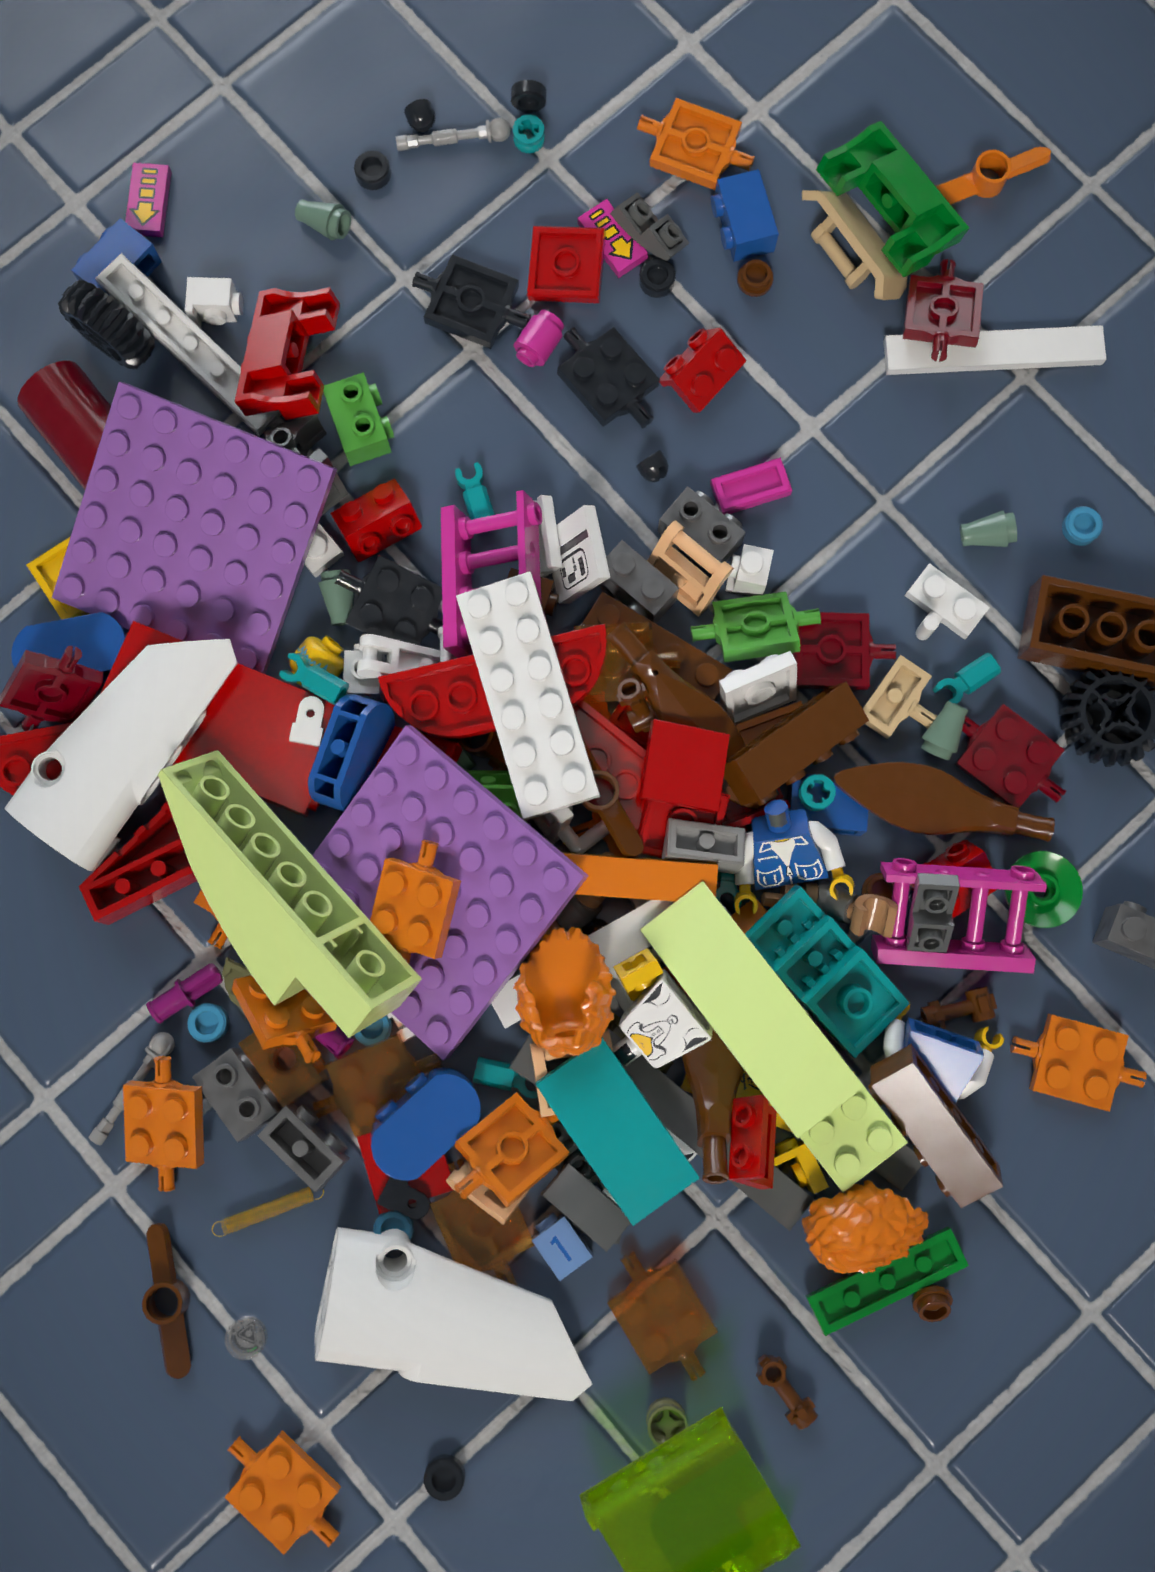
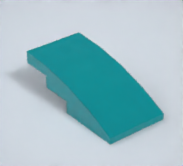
(826, 971)
(617, 1131)

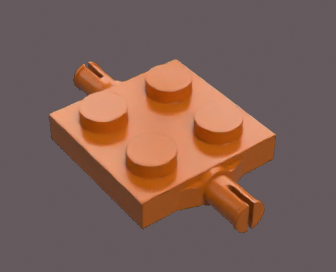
(695, 143)
(415, 904)
(288, 1022)
(1078, 1062)
(163, 1124)
(510, 1150)
(283, 1492)

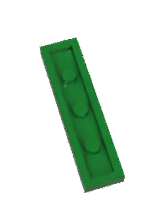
(866, 1293)

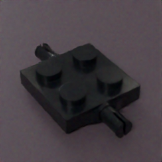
(471, 301)
(608, 377)
(393, 602)

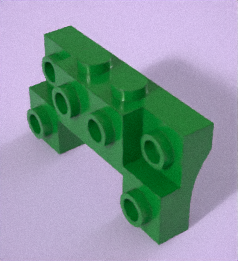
(899, 192)

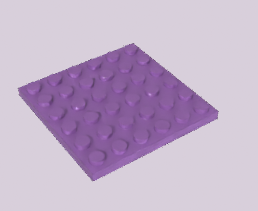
(192, 527)
(507, 871)

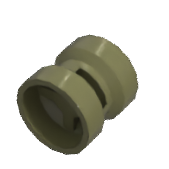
(667, 1426)

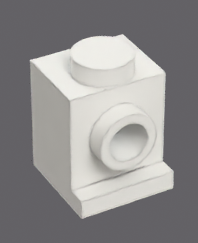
(212, 300)
(750, 571)
(358, 685)

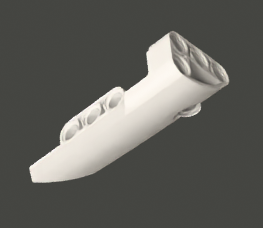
(120, 747)
(440, 1321)

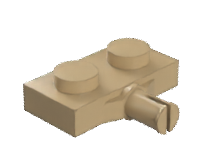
(898, 698)

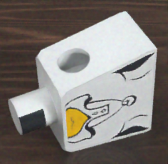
(661, 1025)

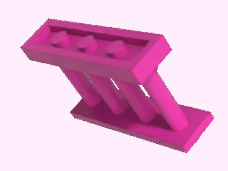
(459, 562)
(972, 950)

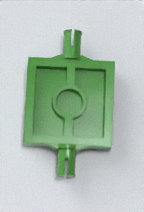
(755, 626)

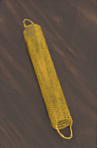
(243, 1213)

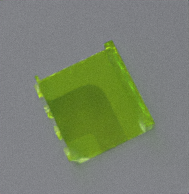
(691, 1506)

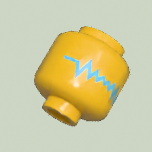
(322, 653)

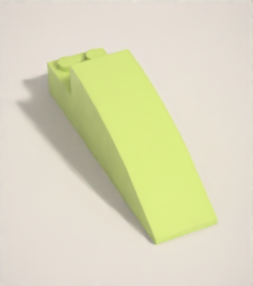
(279, 902)
(773, 1037)

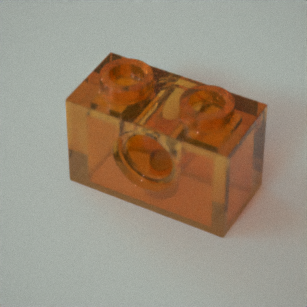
(286, 1085)

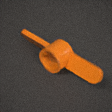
(977, 184)

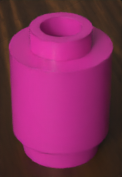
(539, 339)

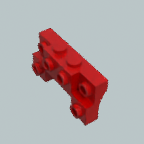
(277, 349)

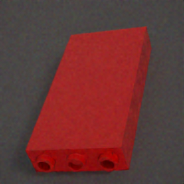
(248, 726)

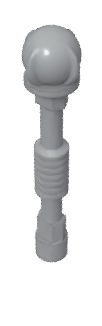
(495, 130)
(160, 1045)

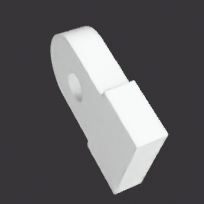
(307, 729)

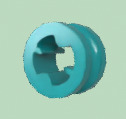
(532, 123)
(827, 786)

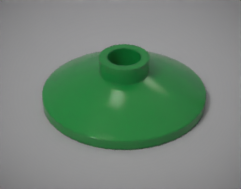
(1062, 893)

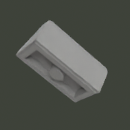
(705, 844)

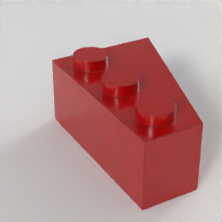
(140, 872)

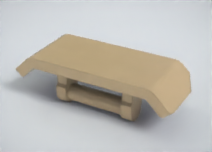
(862, 238)

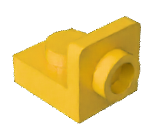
(638, 972)
(806, 1167)

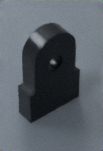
(397, 1196)

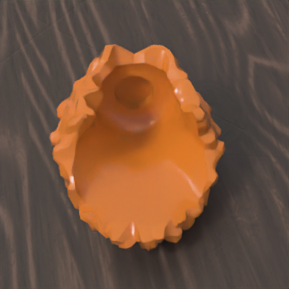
(565, 993)
(862, 1228)

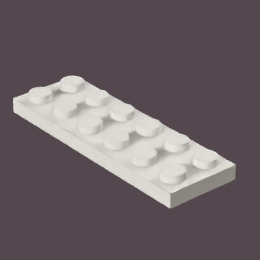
(527, 696)

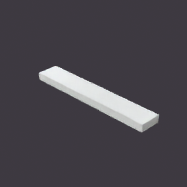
(179, 336)
(1001, 351)
(616, 943)

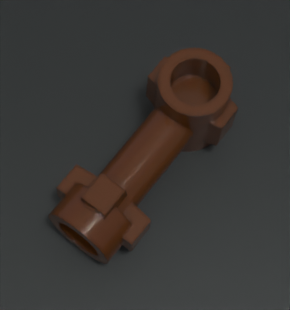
(633, 693)
(978, 1004)
(772, 1373)

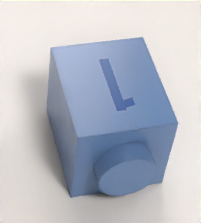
(561, 1245)

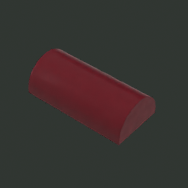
(66, 414)

